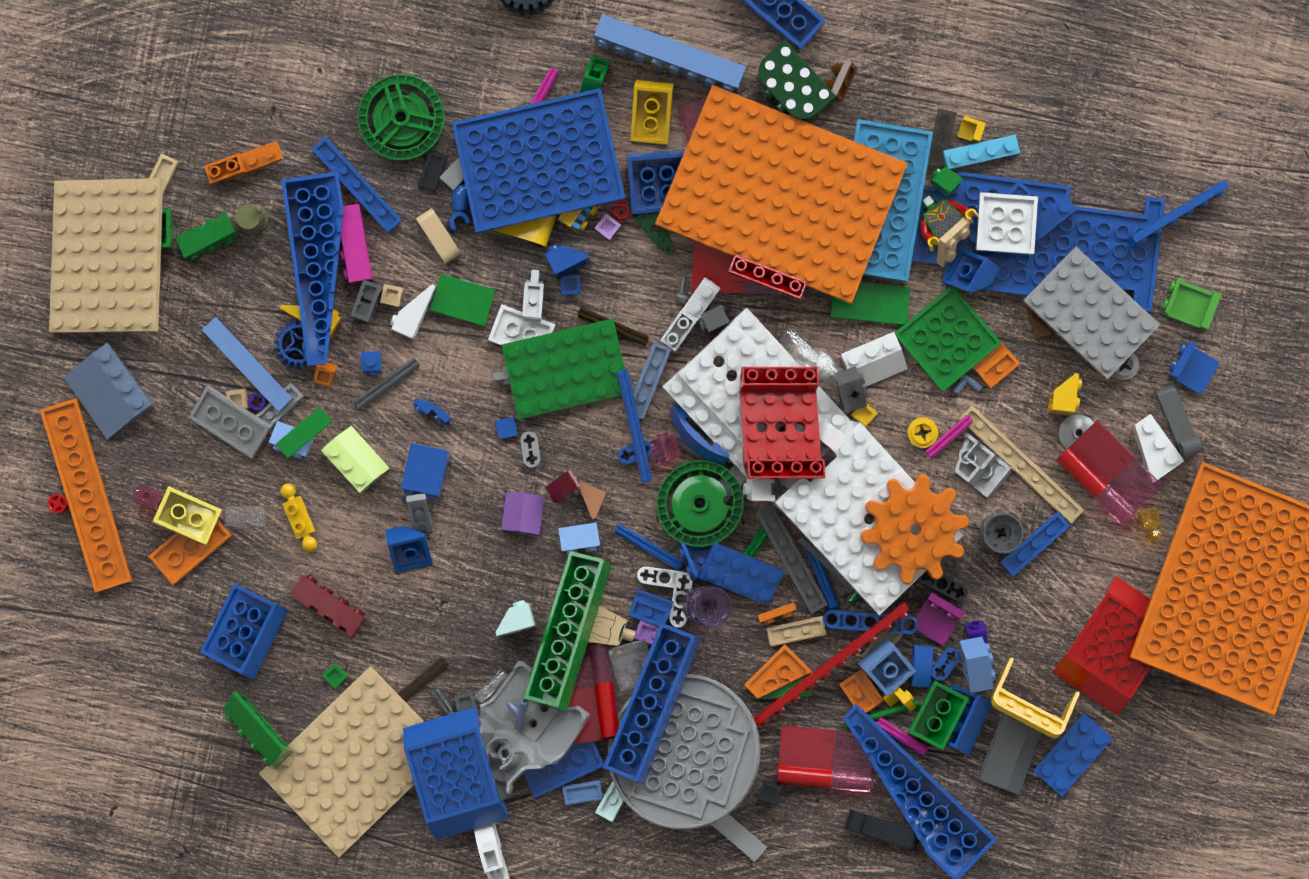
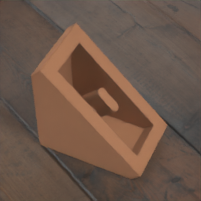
(593, 499)

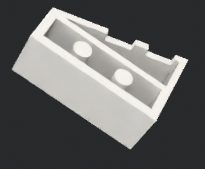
(1155, 448)

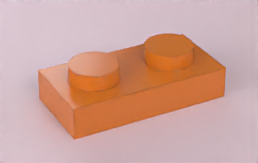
(769, 617)

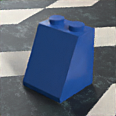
(425, 470)

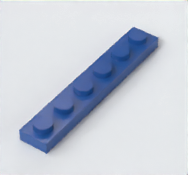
(357, 185)
(1171, 217)

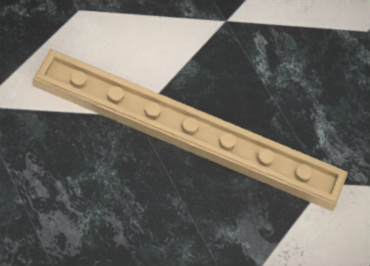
(1023, 466)

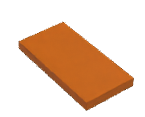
(181, 555)

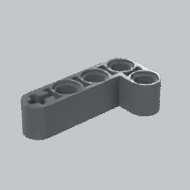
(1177, 422)

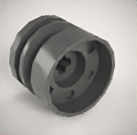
(1012, 532)

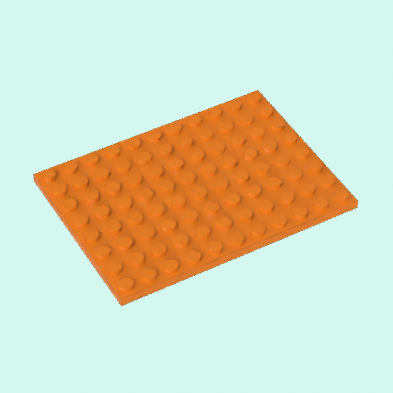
(781, 193)
(1231, 591)

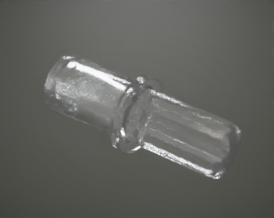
(491, 686)

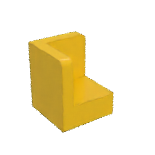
(971, 130)

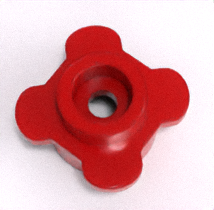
(622, 206)

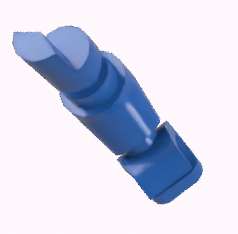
(459, 205)

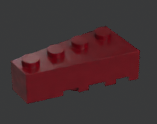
(328, 606)

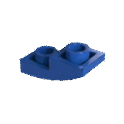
(427, 408)
(922, 662)

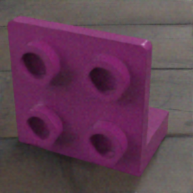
(937, 619)

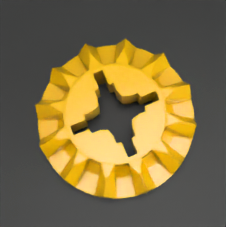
(927, 424)

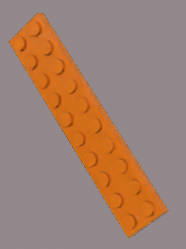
(86, 495)

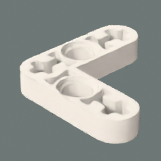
(673, 583)

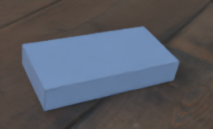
(582, 792)

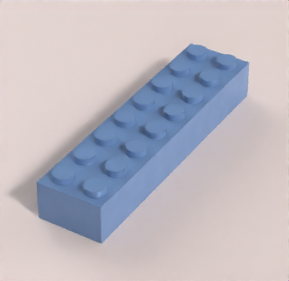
(668, 54)

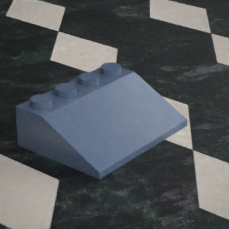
(108, 391)

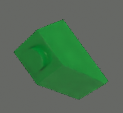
(595, 74)
(946, 181)

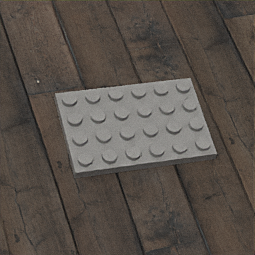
(1091, 313)

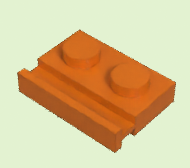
(996, 365)
(861, 691)

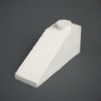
(412, 315)

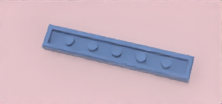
(247, 364)

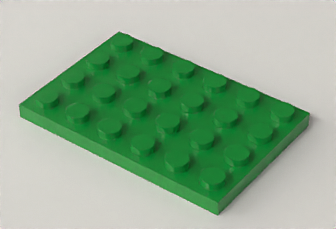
(564, 368)

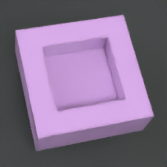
(607, 227)

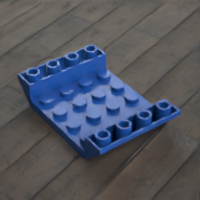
(453, 774)

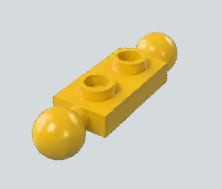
(298, 517)

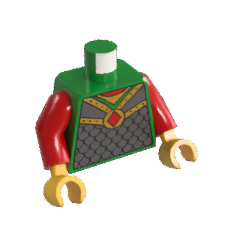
(942, 218)

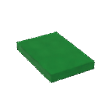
(462, 300)

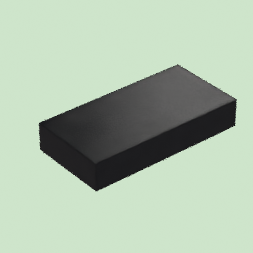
(432, 171)

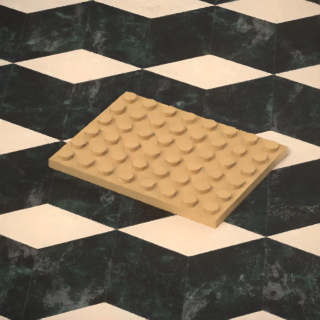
(106, 256)
(348, 763)

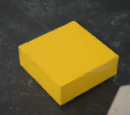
(864, 415)

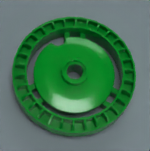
(404, 132)
(696, 489)

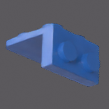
(1193, 368)
(695, 559)

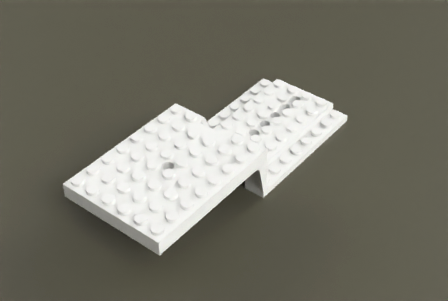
(824, 510)

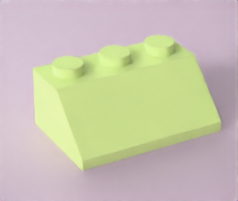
(355, 459)

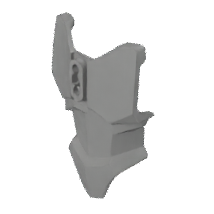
(516, 751)

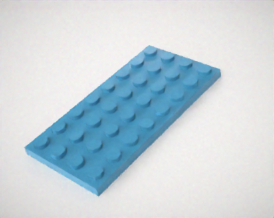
(896, 240)

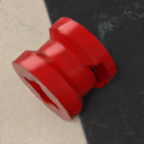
(55, 501)

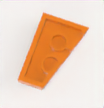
(776, 672)

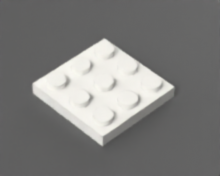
(1006, 223)

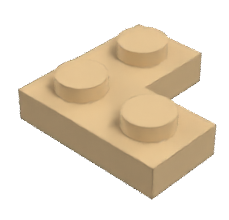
(948, 241)

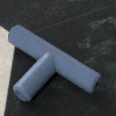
(966, 379)
(519, 712)

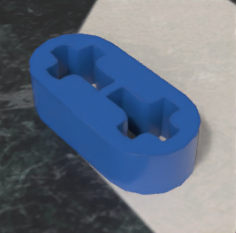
(629, 449)
(941, 661)

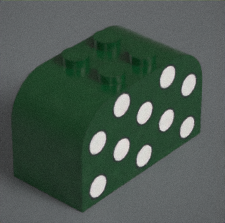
(793, 84)

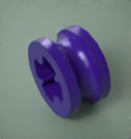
(252, 399)

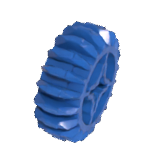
(291, 348)

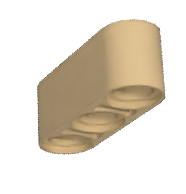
(438, 236)

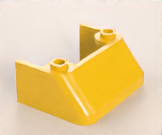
(1026, 712)

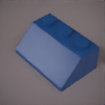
(970, 721)

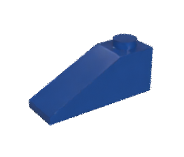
(1053, 217)

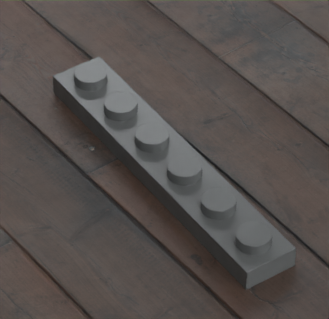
(791, 558)

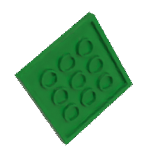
(947, 338)

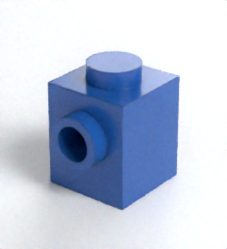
(371, 363)

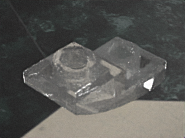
(244, 516)

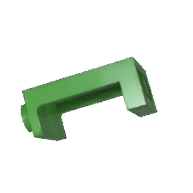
(1190, 304)

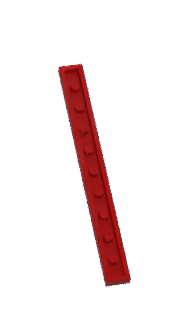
(837, 660)

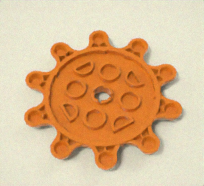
(894, 523)

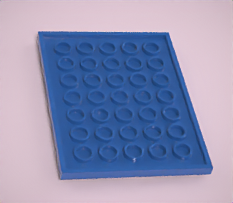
(538, 160)

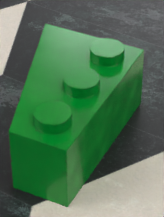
(207, 237)

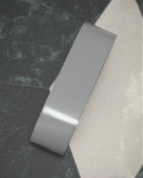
(535, 448)

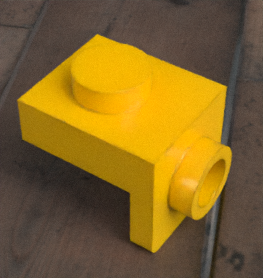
(905, 698)

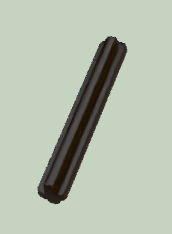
(620, 329)
(423, 679)

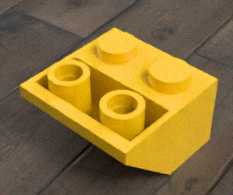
(1064, 398)

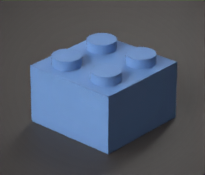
(977, 664)
(886, 667)

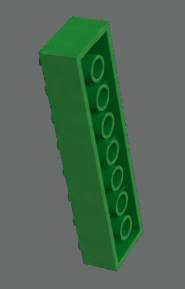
(567, 631)

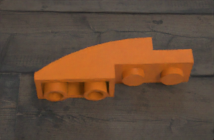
(244, 163)

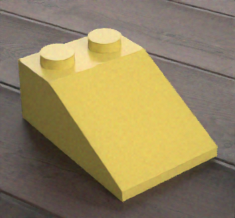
(186, 515)

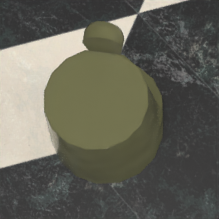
(251, 219)

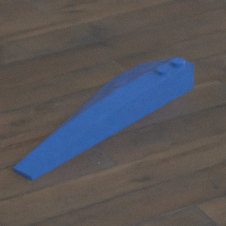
(314, 229)
(937, 818)

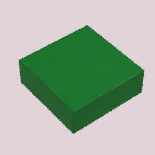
(335, 675)

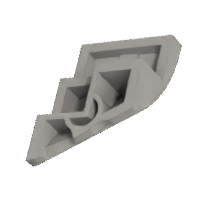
(981, 466)

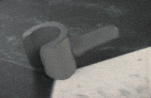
(681, 298)

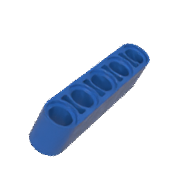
(862, 626)

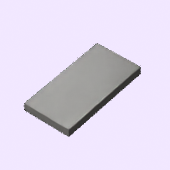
(230, 422)

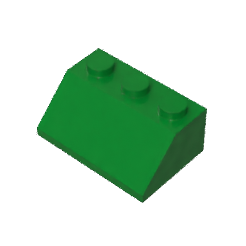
(938, 715)

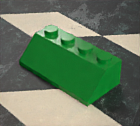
(257, 730)

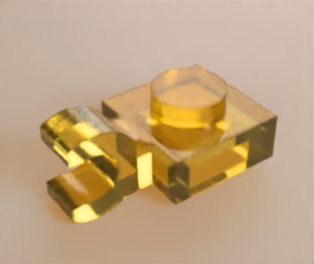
(1150, 520)

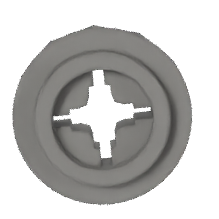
(1133, 365)

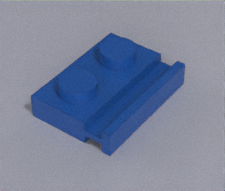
(651, 608)

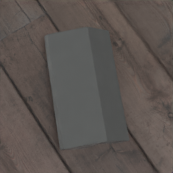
(1010, 754)

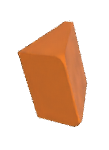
(325, 374)

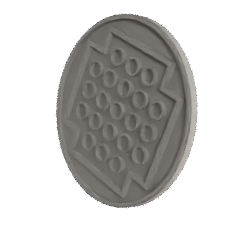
(702, 760)

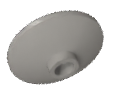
(1070, 425)

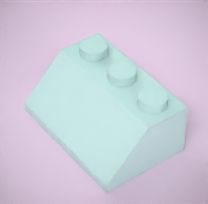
(516, 619)

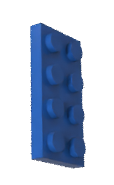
(740, 573)
(1072, 754)
(577, 762)

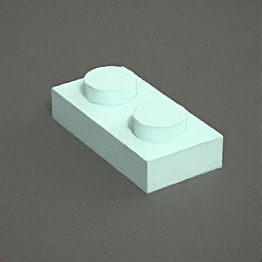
(610, 804)

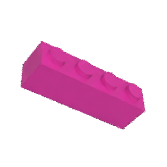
(355, 246)

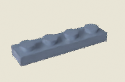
(650, 377)

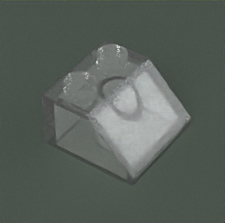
(628, 663)

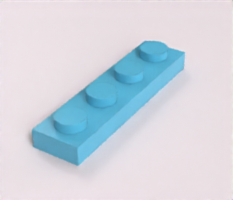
(981, 152)

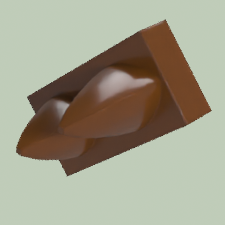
(844, 74)

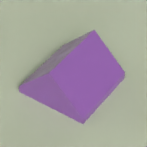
(522, 513)

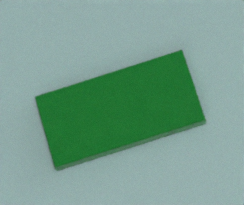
(874, 304)

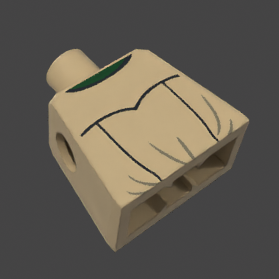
(610, 629)

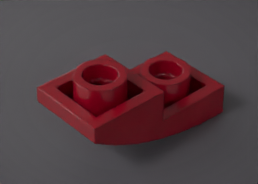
(563, 486)

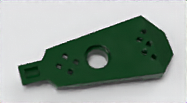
(647, 224)

